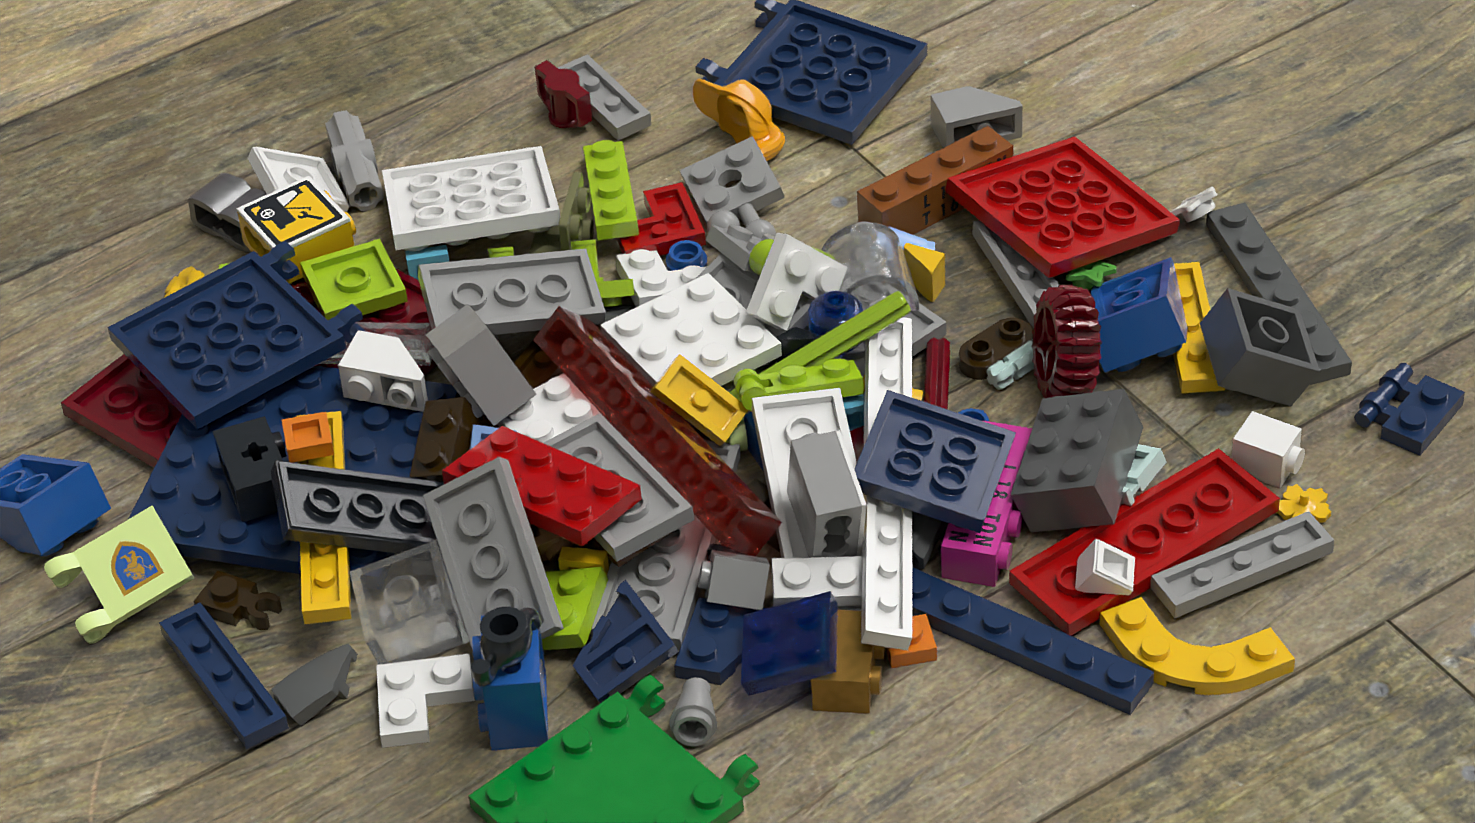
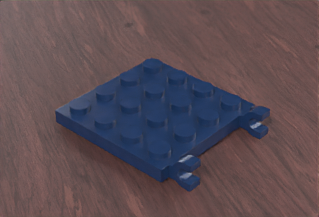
(821, 67)
(232, 336)

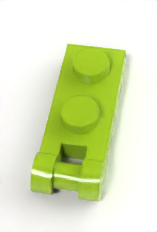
(796, 379)

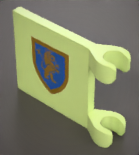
(126, 570)

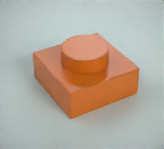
(307, 437)
(921, 648)

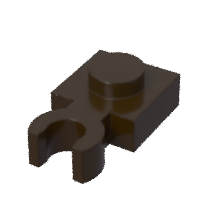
(234, 598)

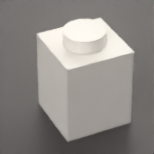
(1268, 449)

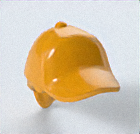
(741, 112)

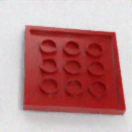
(1062, 206)

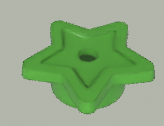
(1090, 274)

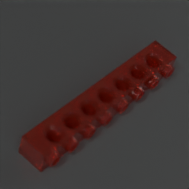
(657, 432)

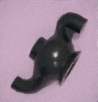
(504, 641)

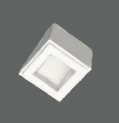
(1105, 570)

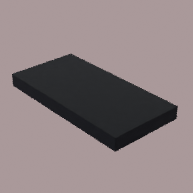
(352, 508)

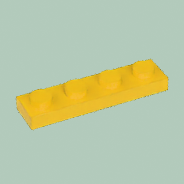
(1193, 360)

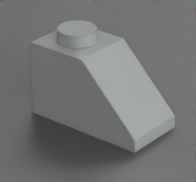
(969, 109)

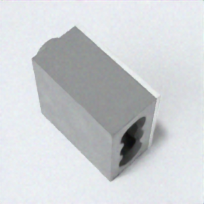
(826, 496)

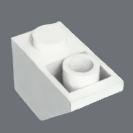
(382, 372)

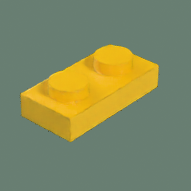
(699, 400)

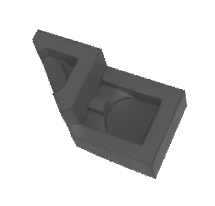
(316, 683)

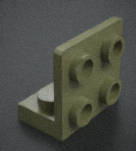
(572, 223)

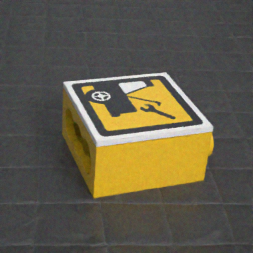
(301, 217)

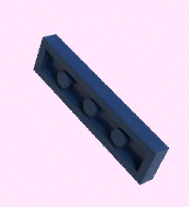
(224, 675)

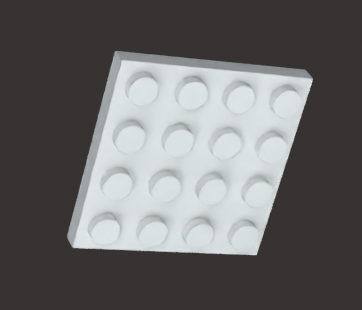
(470, 198)

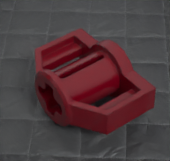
(563, 96)

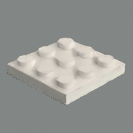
(699, 324)

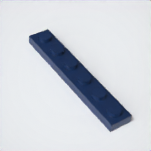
(1030, 643)

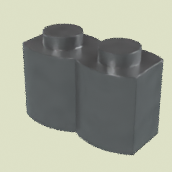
(215, 207)

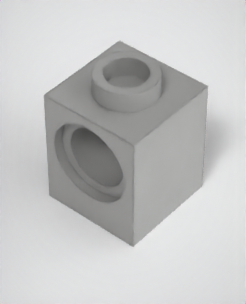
(734, 579)

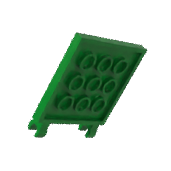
(615, 770)

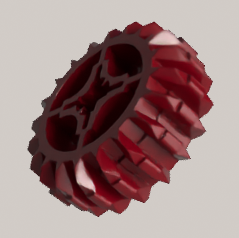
(1066, 342)

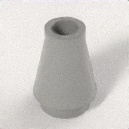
(694, 714)

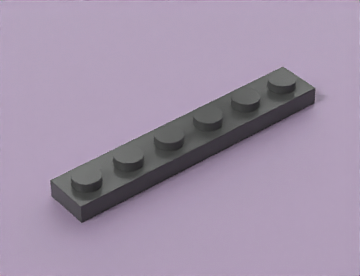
(1271, 279)

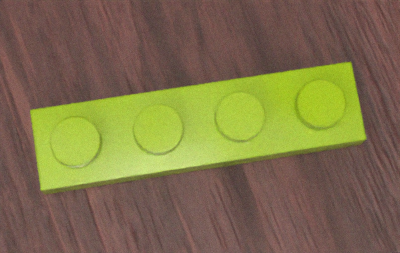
(610, 190)

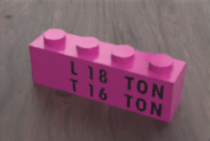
(982, 555)

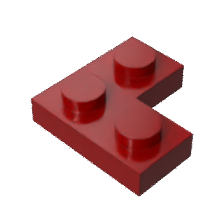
(669, 222)

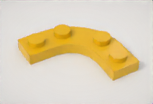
(1207, 669)

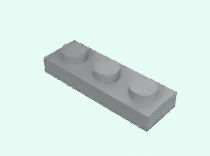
(609, 100)

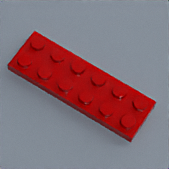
(1161, 529)

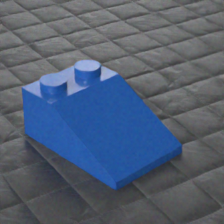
(1140, 316)
(47, 502)

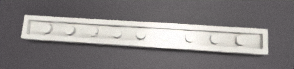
(887, 526)

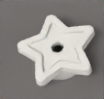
(1197, 205)

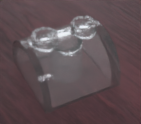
(873, 262)

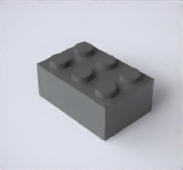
(1077, 461)

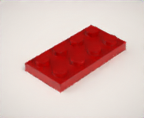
(555, 487)

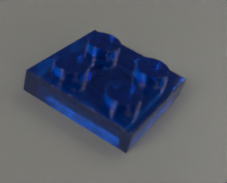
(789, 643)

